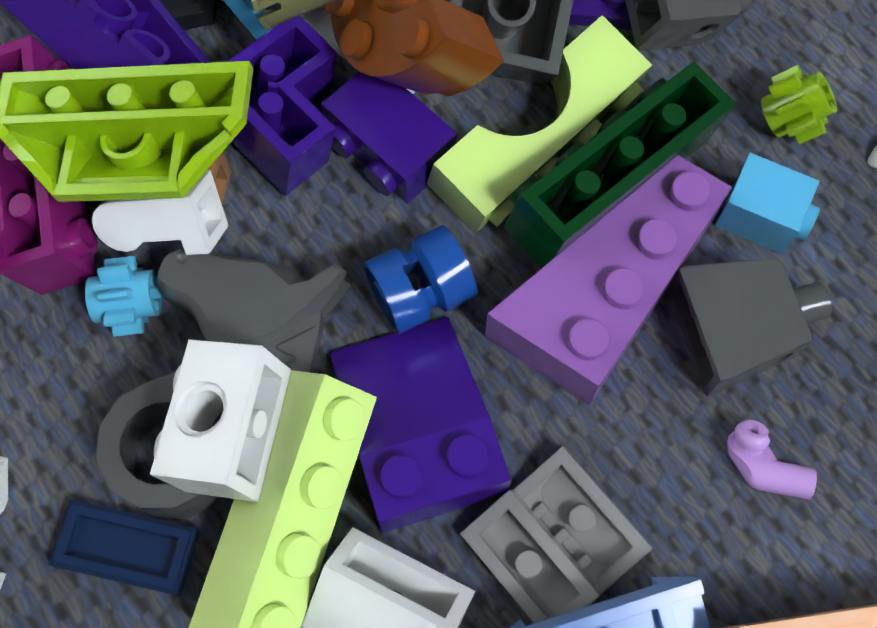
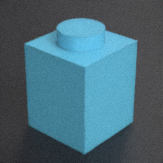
(769, 204)

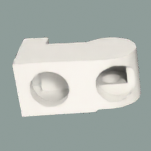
(194, 220)

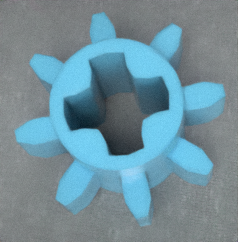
(123, 296)

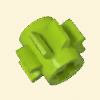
(798, 104)

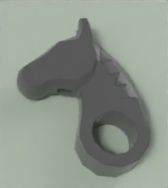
(232, 304)

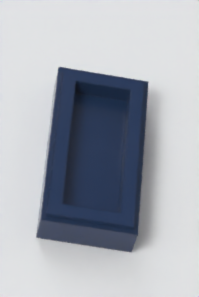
(124, 547)

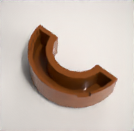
(415, 43)

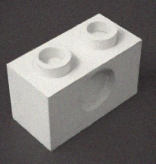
(234, 454)

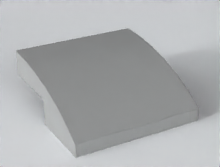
(534, 561)

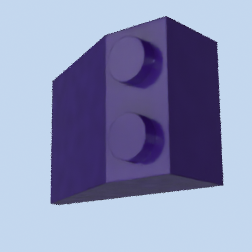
(429, 429)

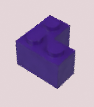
(283, 128)

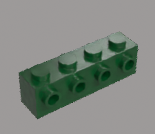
(625, 153)

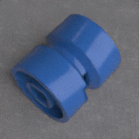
(440, 270)

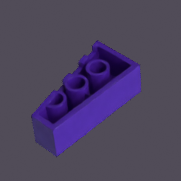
(108, 32)

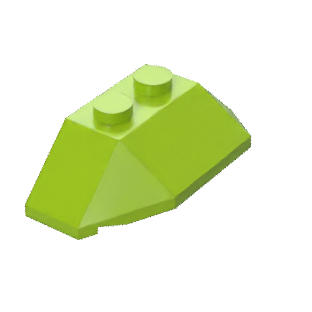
(123, 127)

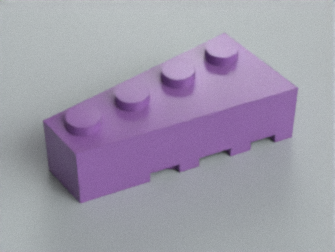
(599, 291)

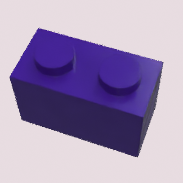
(387, 133)

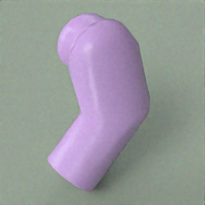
(760, 468)

